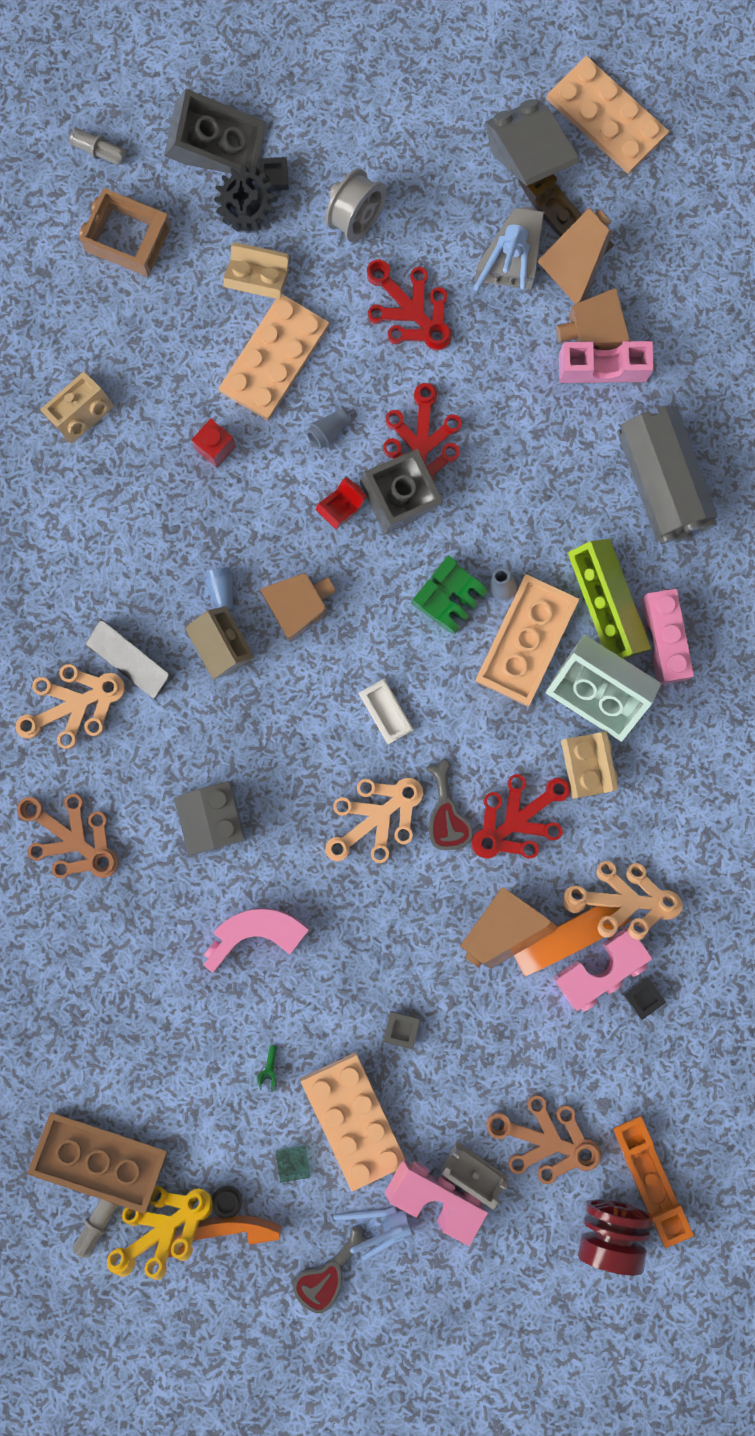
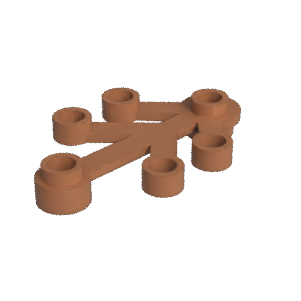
(72, 839)
(548, 1142)

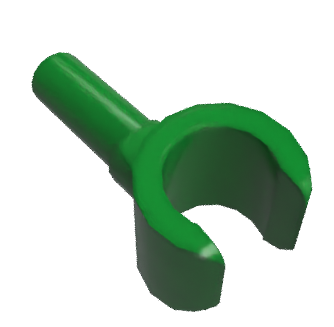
(269, 1068)

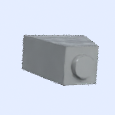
(532, 221)

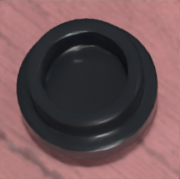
(227, 1201)

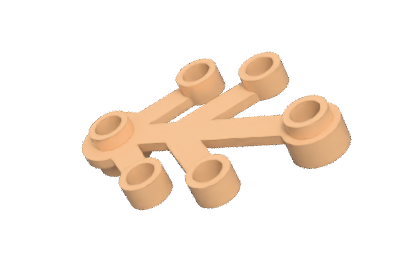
(75, 704)
(378, 816)
(626, 900)

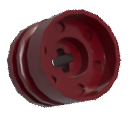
(615, 1237)

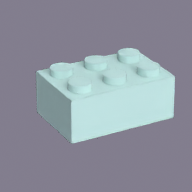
(603, 688)

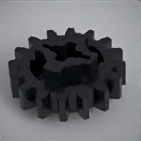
(254, 208)

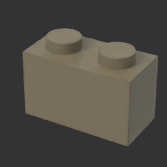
(219, 642)

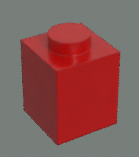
(213, 443)

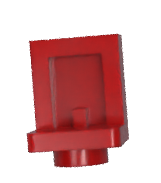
(341, 503)

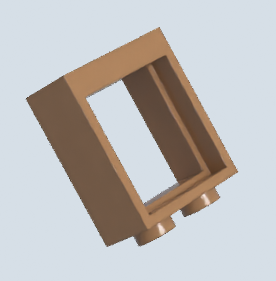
(151, 244)

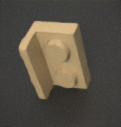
(256, 270)
(77, 407)
(589, 765)

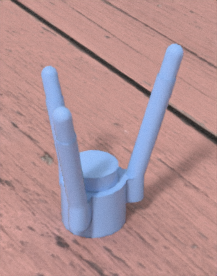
(513, 244)
(395, 1228)

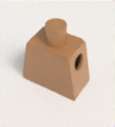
(596, 321)
(297, 603)

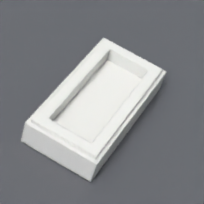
(386, 711)

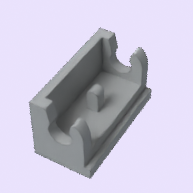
(474, 1175)

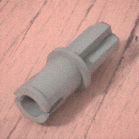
(97, 146)
(94, 1228)

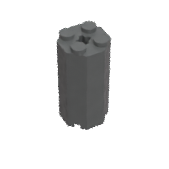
(667, 475)

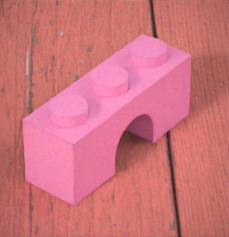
(584, 364)
(671, 649)
(625, 958)
(415, 1187)

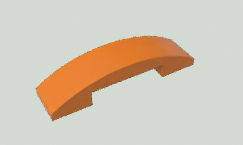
(566, 939)
(652, 1182)
(257, 1229)

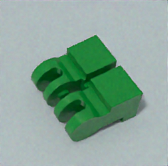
(448, 581)

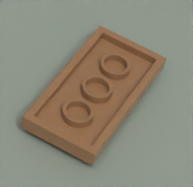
(97, 1163)

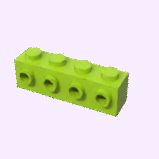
(609, 598)

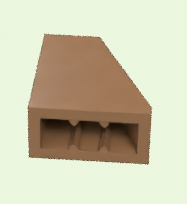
(578, 253)
(505, 930)

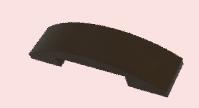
(554, 204)

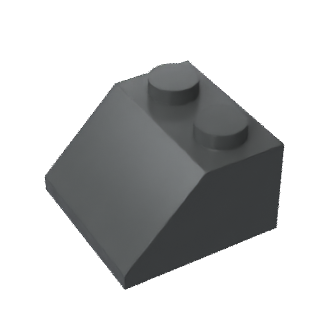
(400, 491)
(210, 818)

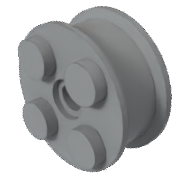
(355, 204)

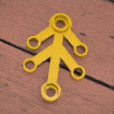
(163, 1232)

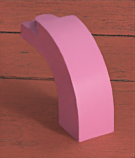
(260, 922)

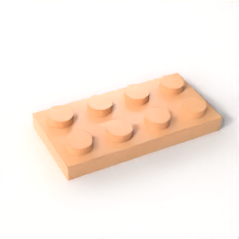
(607, 115)
(274, 357)
(527, 640)
(353, 1121)

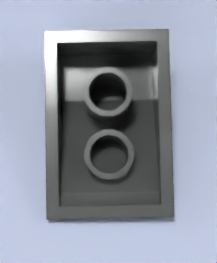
(213, 134)
(530, 142)

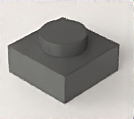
(401, 1029)

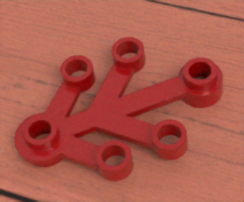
(410, 309)
(422, 441)
(516, 820)

